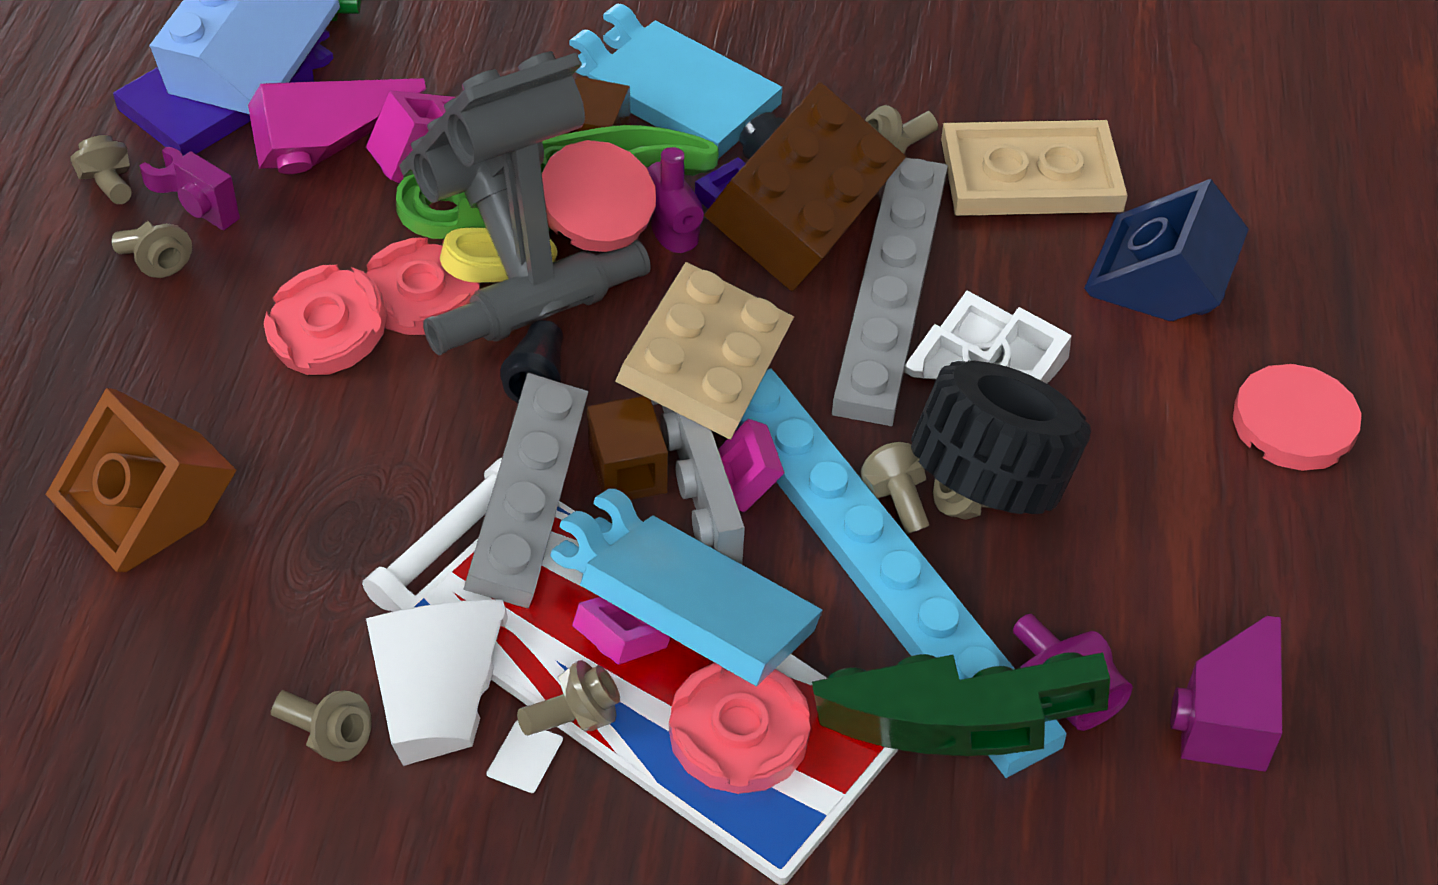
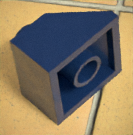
(1171, 254)

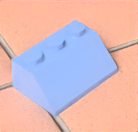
(230, 47)

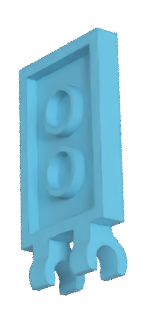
(676, 79)
(686, 588)

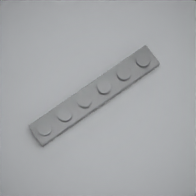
(890, 294)

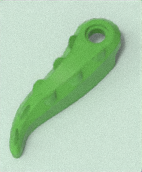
(642, 141)

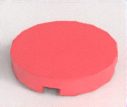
(598, 195)
(416, 284)
(325, 320)
(1297, 416)
(739, 733)

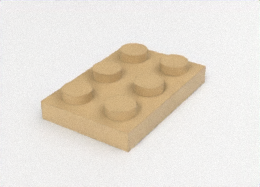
(1033, 167)
(705, 350)

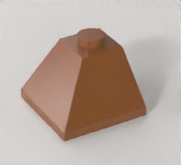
(137, 480)

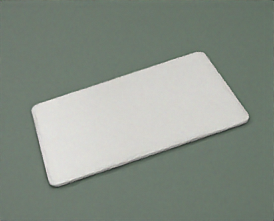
(524, 758)

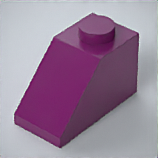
(1234, 701)

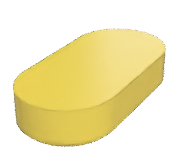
(472, 256)

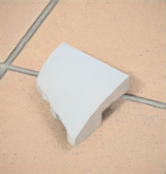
(991, 335)
(433, 672)

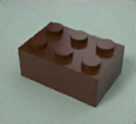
(804, 186)

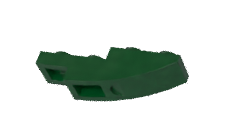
(931, 711)

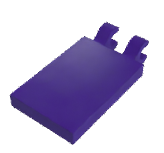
(191, 123)

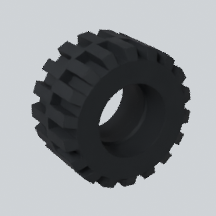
(1000, 437)

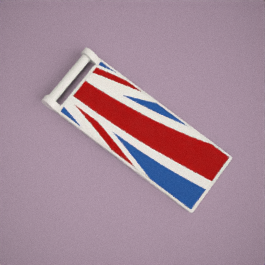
(765, 828)

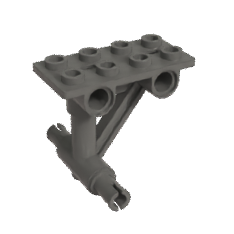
(493, 154)

